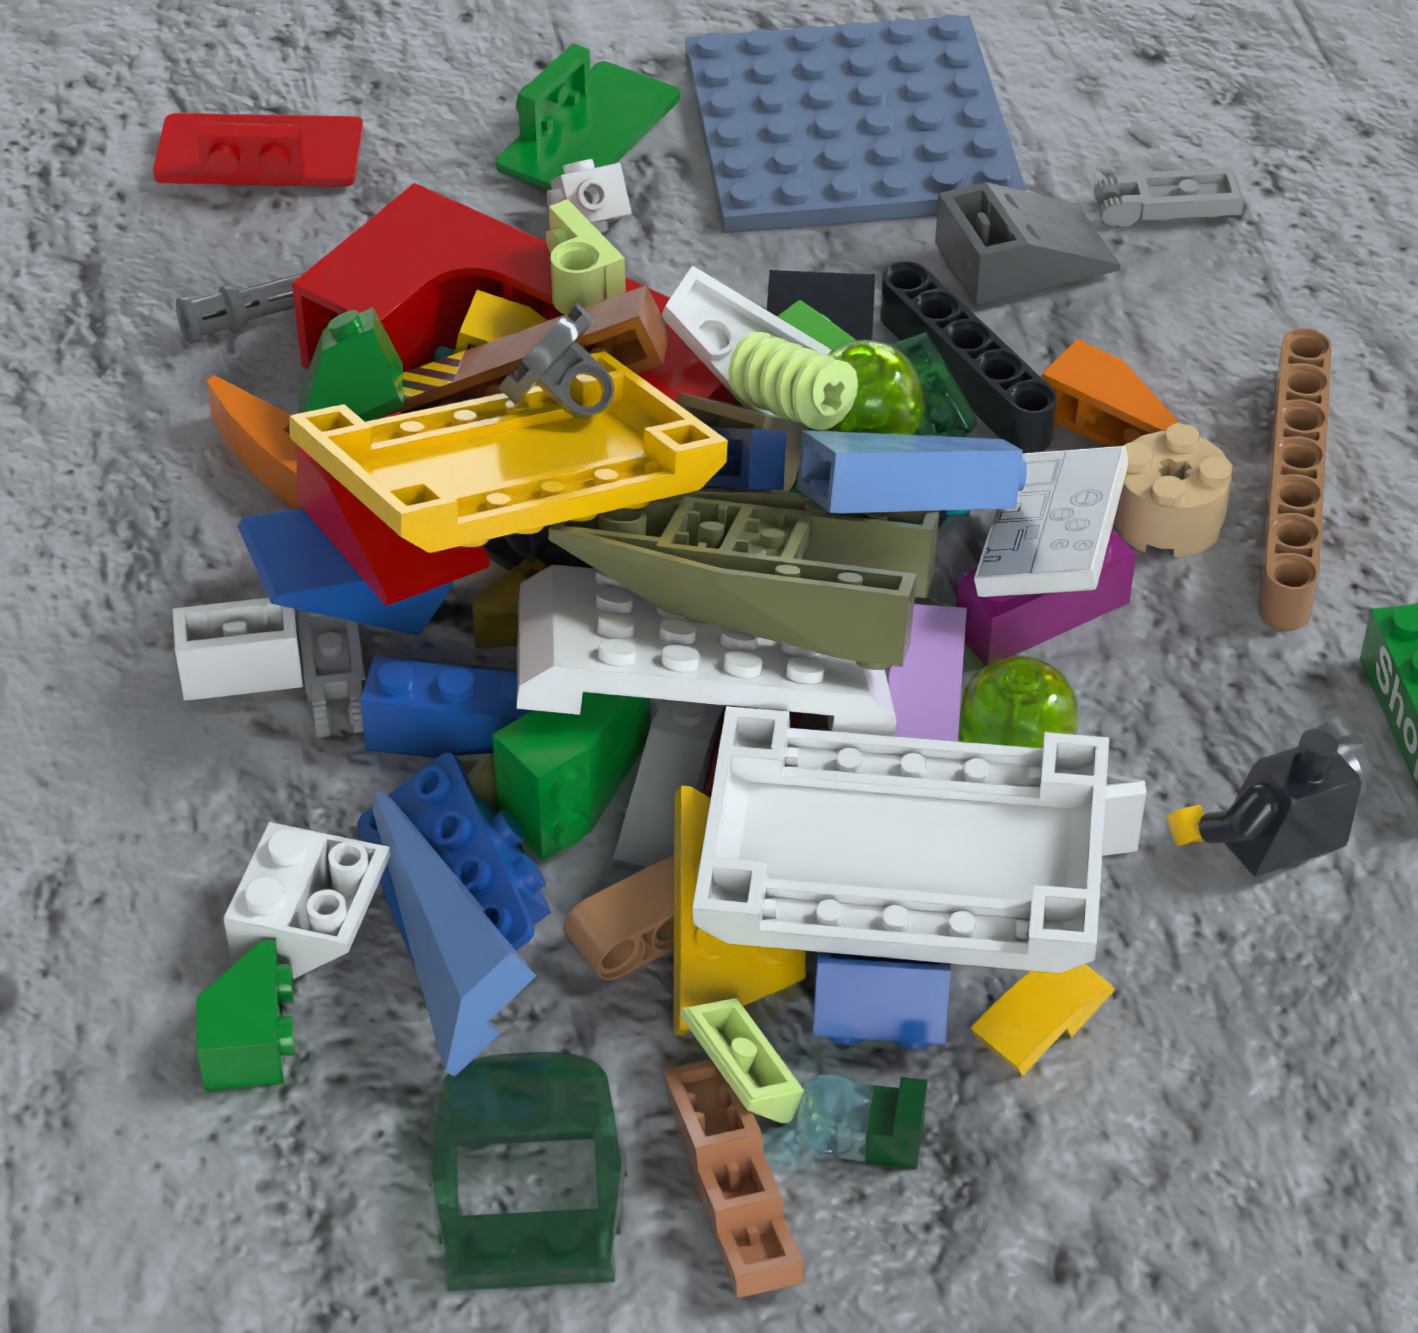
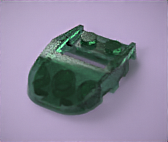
(524, 1102)

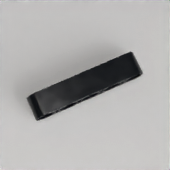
(989, 373)

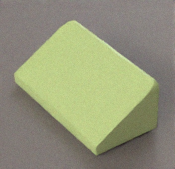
(745, 1058)

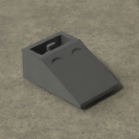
(1016, 241)

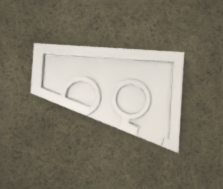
(716, 318)

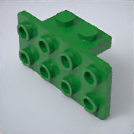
(581, 116)

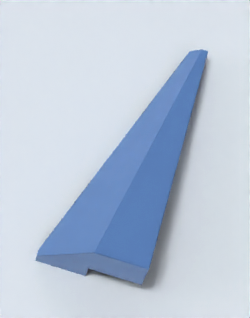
(457, 951)

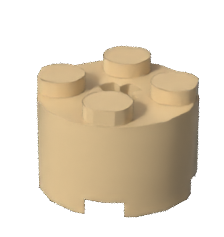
(1173, 492)

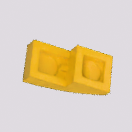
(1038, 1012)

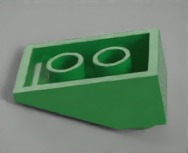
(566, 767)

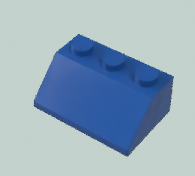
(436, 706)

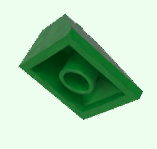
(354, 368)

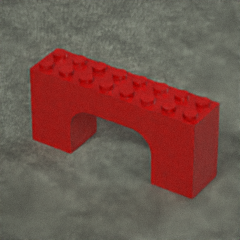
(422, 269)

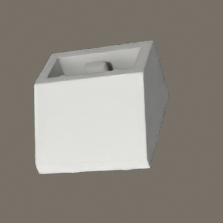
(236, 648)
(305, 894)

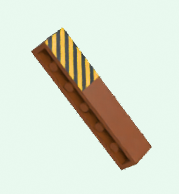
(624, 327)

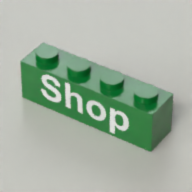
(1392, 668)

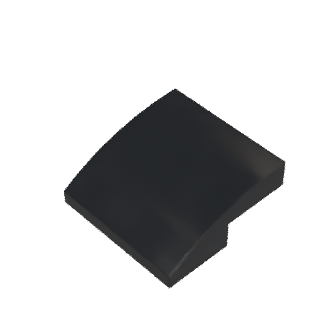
(841, 297)

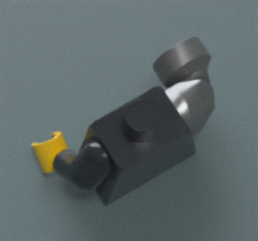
(1289, 803)

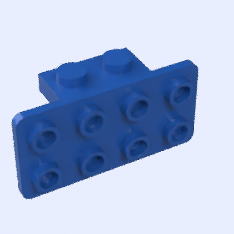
(474, 843)

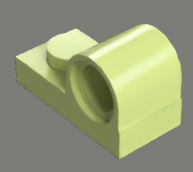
(582, 260)

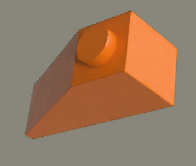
(1103, 397)

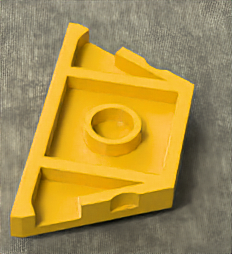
(704, 965)

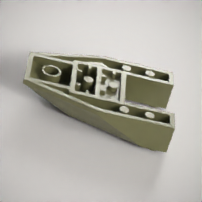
(770, 567)

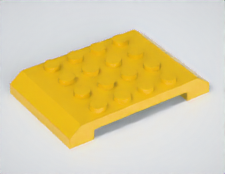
(510, 467)

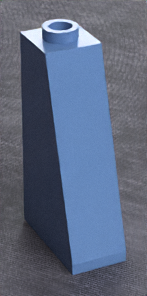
(908, 472)

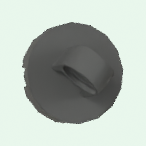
(556, 362)

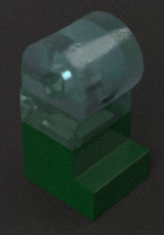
(863, 1120)

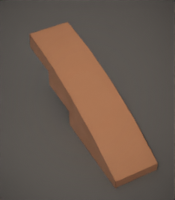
(733, 1180)

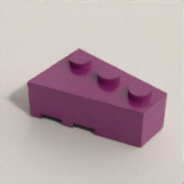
(1016, 623)

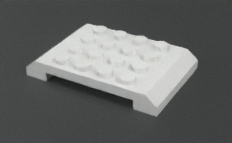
(602, 638)
(904, 845)

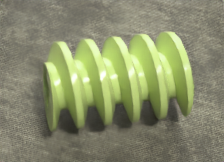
(792, 380)

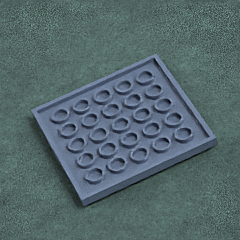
(846, 121)

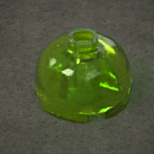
(887, 390)
(1016, 703)

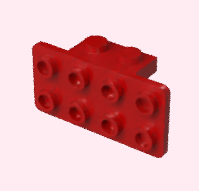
(259, 149)

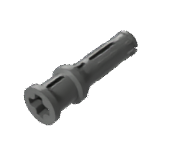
(231, 308)

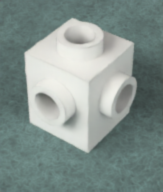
(601, 186)

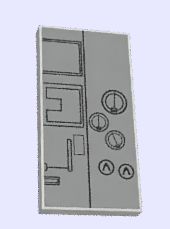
(1058, 526)

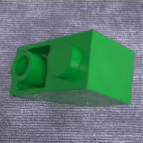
(243, 1023)

